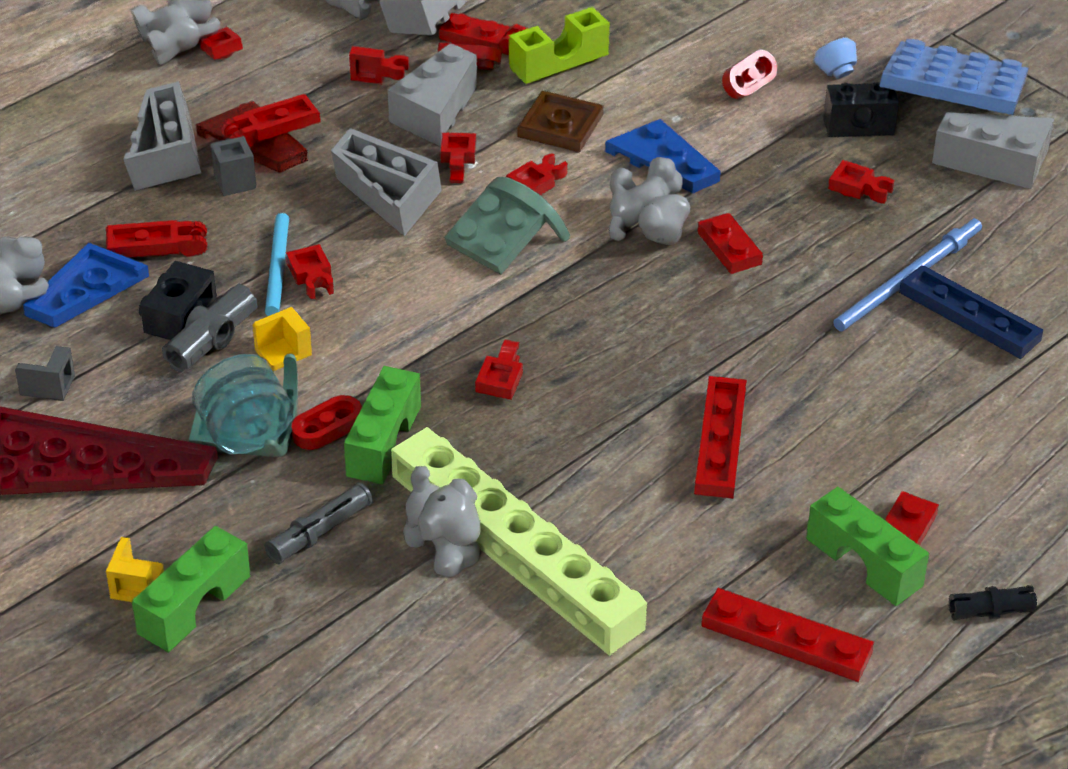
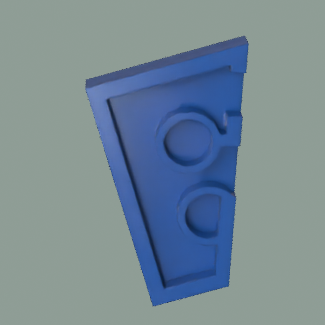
(660, 140)
(84, 283)

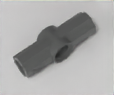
(209, 328)

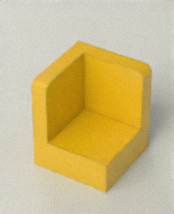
(282, 335)
(127, 575)

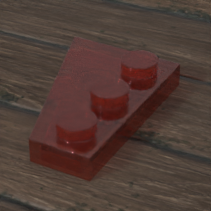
(274, 153)

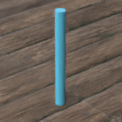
(277, 263)

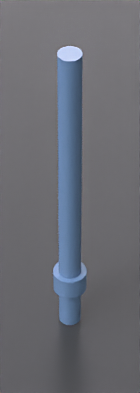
(951, 243)

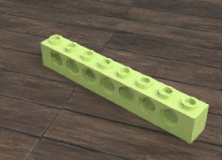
(531, 547)

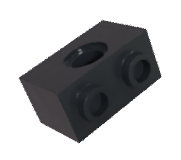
(860, 110)
(174, 297)

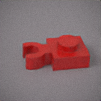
(221, 44)
(542, 176)
(857, 180)
(310, 267)

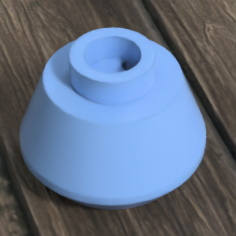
(837, 57)

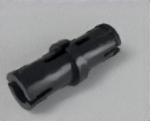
(992, 602)

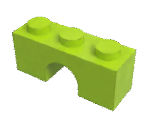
(538, 56)

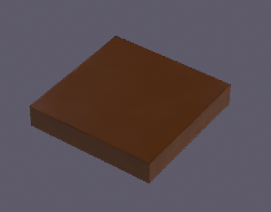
(560, 121)

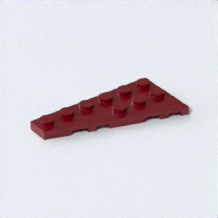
(70, 456)

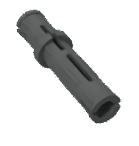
(306, 531)

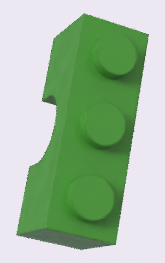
(388, 408)
(892, 560)
(168, 605)

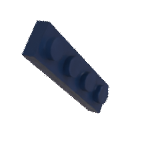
(971, 311)

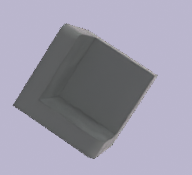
(233, 166)
(50, 380)

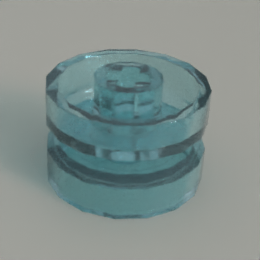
(242, 403)

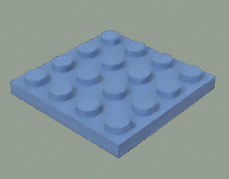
(955, 76)

